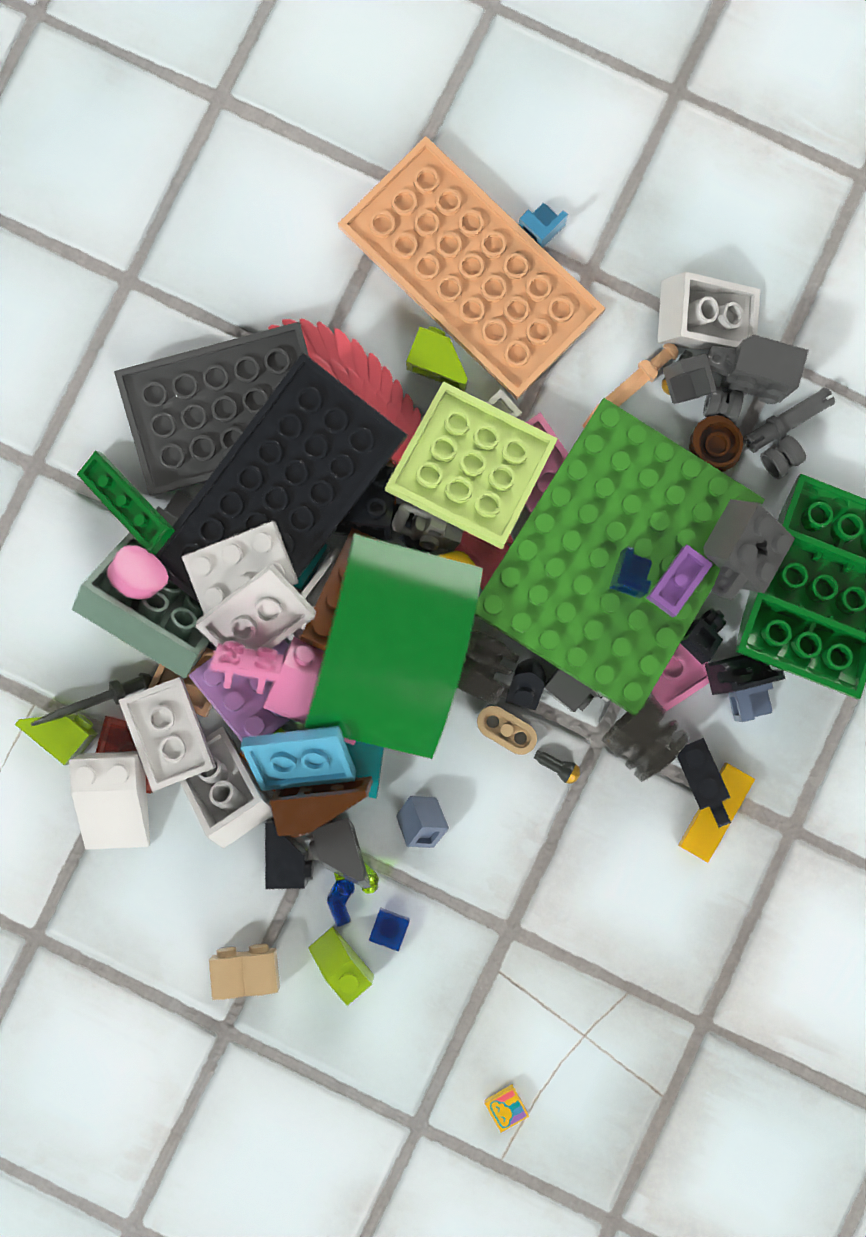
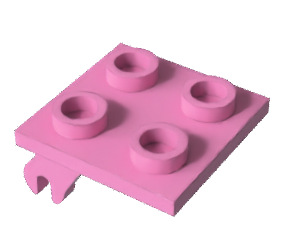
(258, 663)

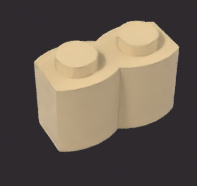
(244, 973)

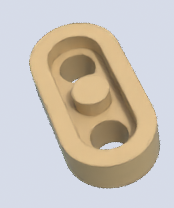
(506, 730)

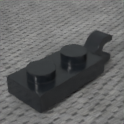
(704, 779)

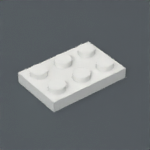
(234, 561)
(258, 613)
(167, 733)

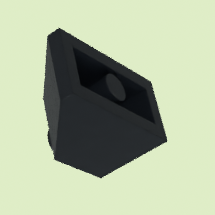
(285, 861)

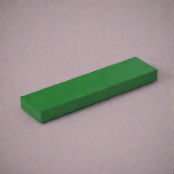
(125, 502)

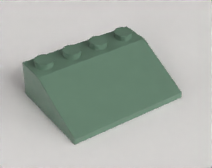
(155, 626)

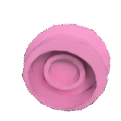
(137, 573)

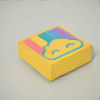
(506, 1108)

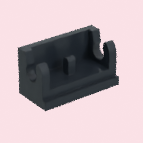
(739, 674)

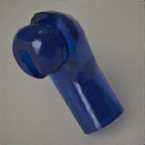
(337, 900)

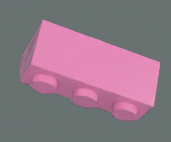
(297, 681)

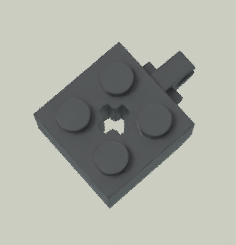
(760, 368)
(747, 548)

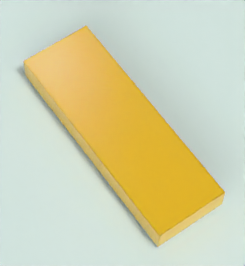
(703, 832)

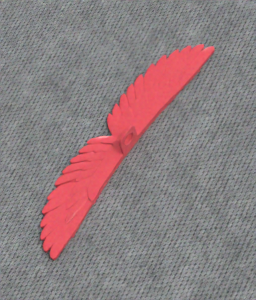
(375, 386)

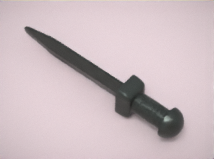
(116, 692)

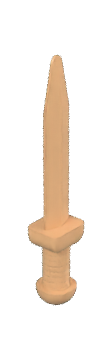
(647, 372)

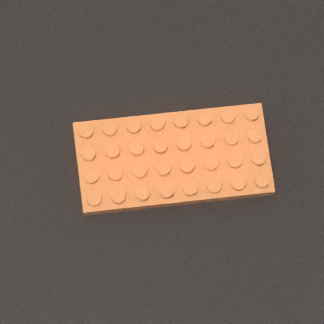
(471, 267)

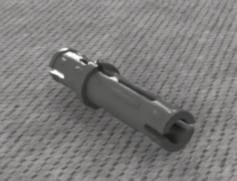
(778, 426)

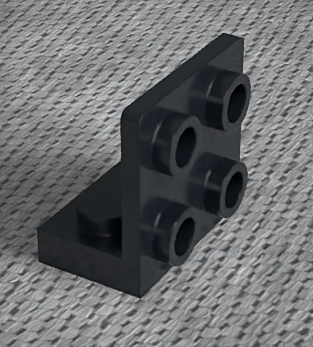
(373, 510)

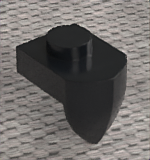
(527, 684)

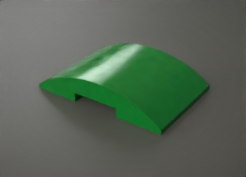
(816, 603)
(395, 647)

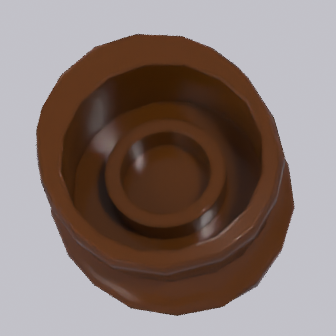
(717, 442)

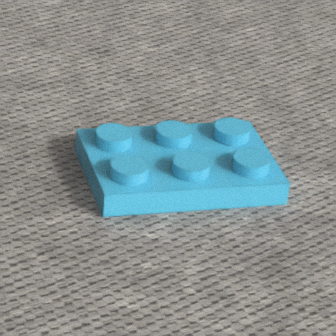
(299, 758)

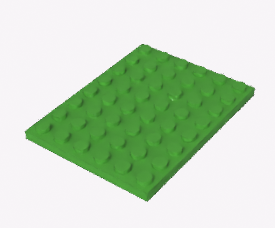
(553, 584)

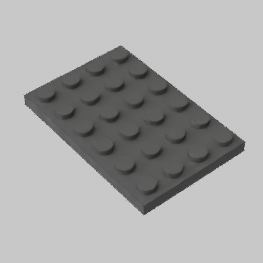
(201, 402)

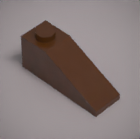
(309, 807)

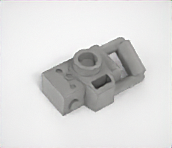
(427, 528)

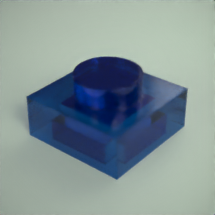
(389, 929)

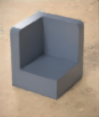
(750, 703)
(422, 822)

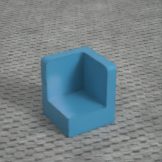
(543, 223)

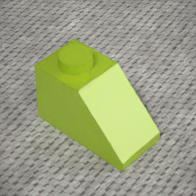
(436, 358)
(61, 737)
(341, 966)

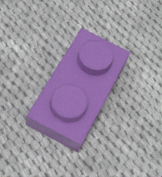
(679, 580)

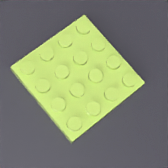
(471, 465)

